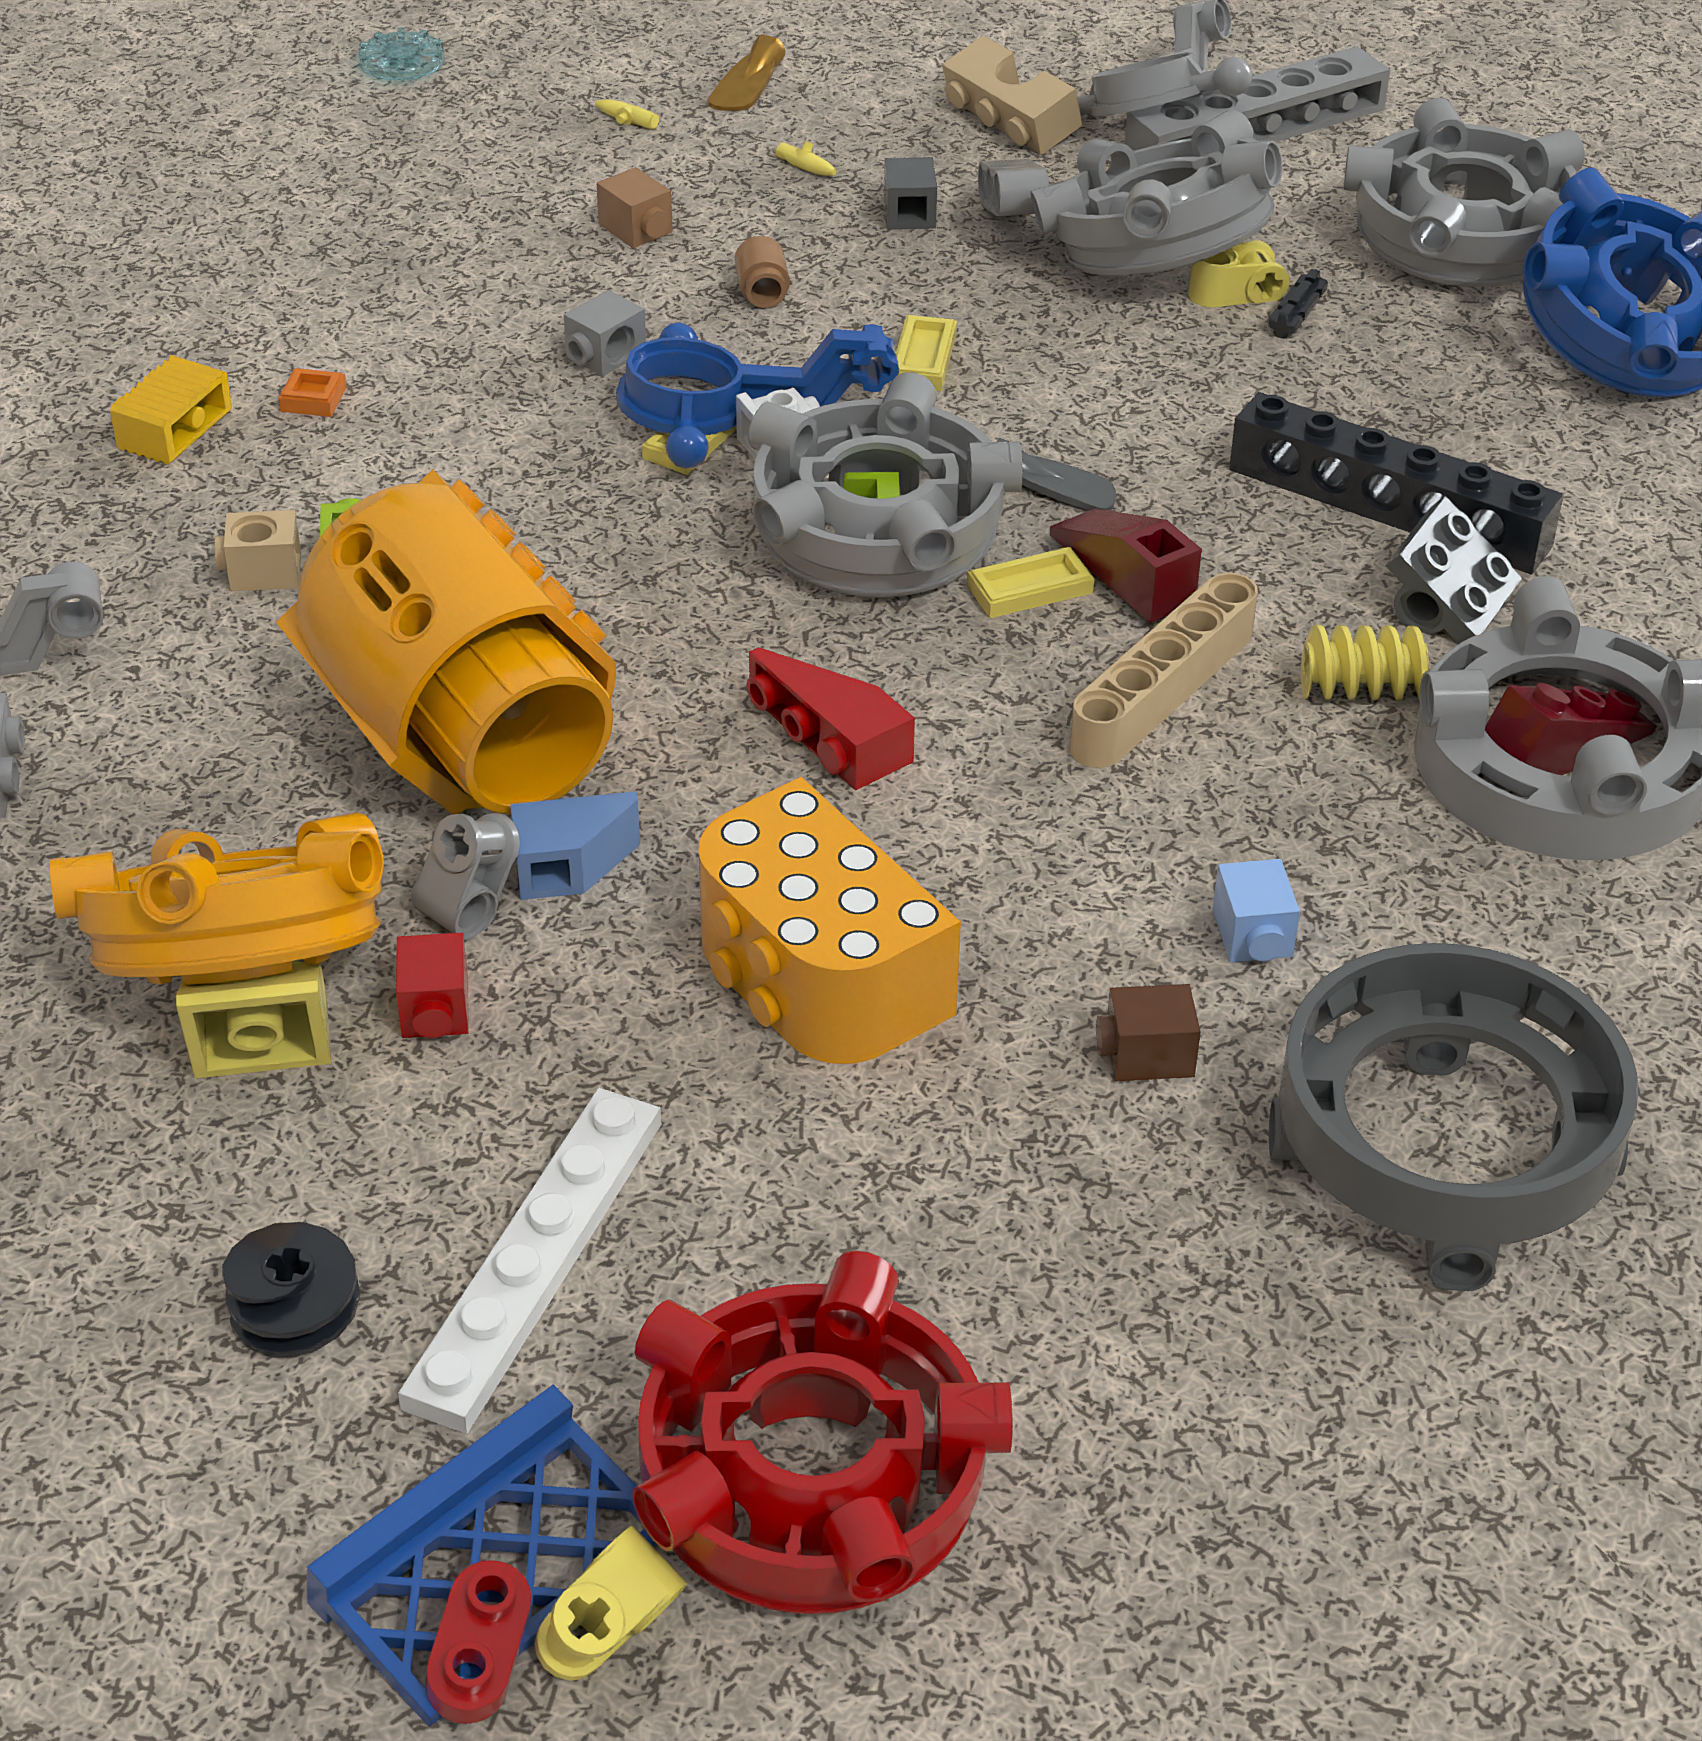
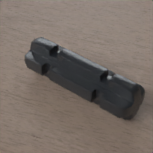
(1298, 303)

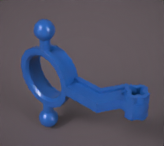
(700, 413)

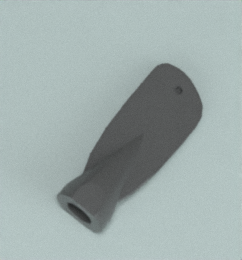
(1067, 483)

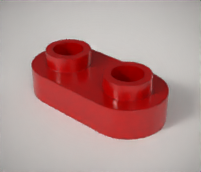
(479, 1636)

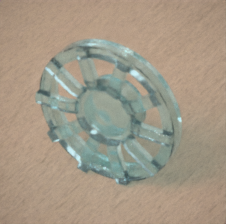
(401, 55)

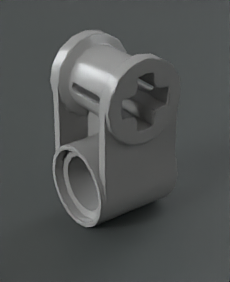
(460, 877)

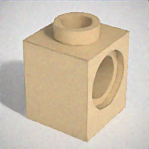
(260, 550)

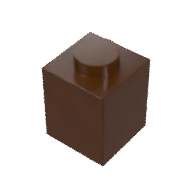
(1150, 1032)

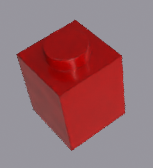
(432, 985)

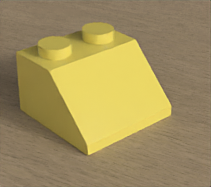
(256, 1022)

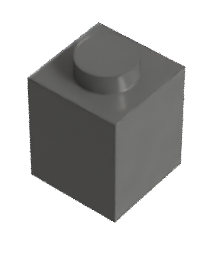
(910, 193)

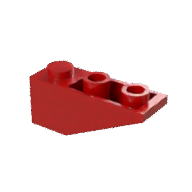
(837, 717)

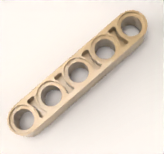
(1162, 670)

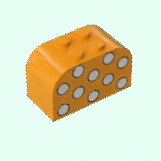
(823, 928)

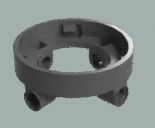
(1437, 1003)

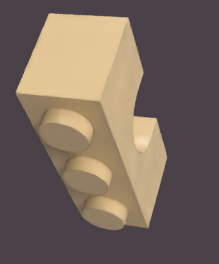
(987, 84)

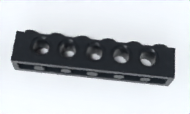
(1390, 477)

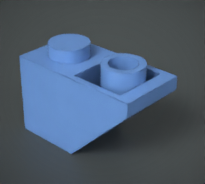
(573, 841)

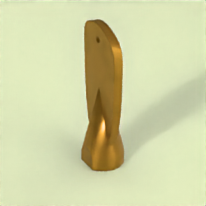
(749, 76)

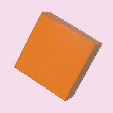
(312, 392)

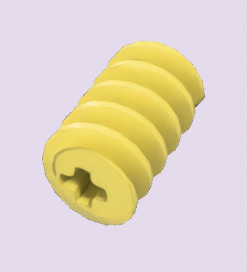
(1363, 660)

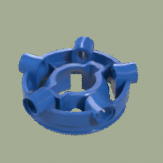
(1609, 255)

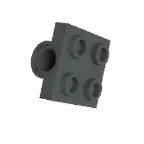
(1450, 575)

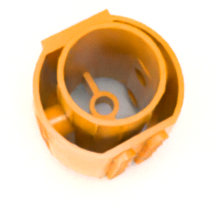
(454, 648)

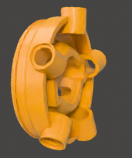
(228, 911)

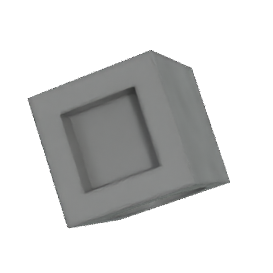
(604, 332)

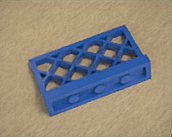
(434, 1517)

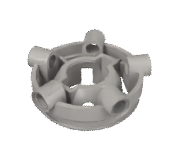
(1163, 201)
(1452, 240)
(886, 543)

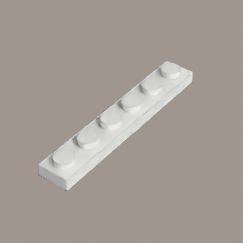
(529, 1262)

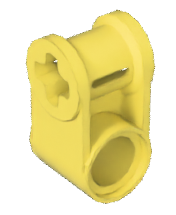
(1233, 275)
(612, 1601)

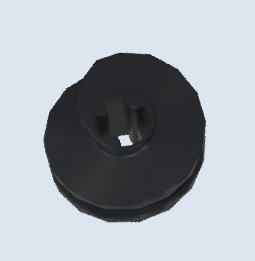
(290, 1288)

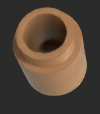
(762, 271)

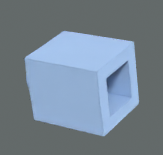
(1255, 910)

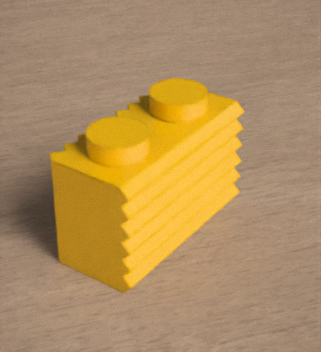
(170, 409)

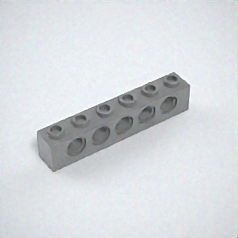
(1277, 101)

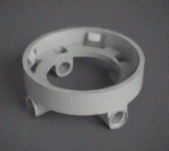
(1609, 801)

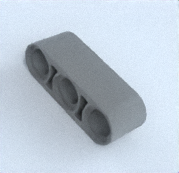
(1008, 184)

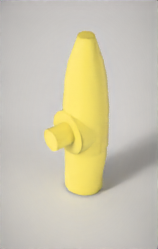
(628, 113)
(805, 159)

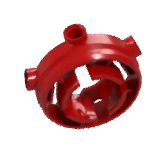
(820, 1355)

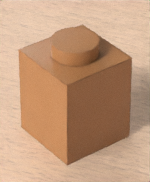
(634, 207)

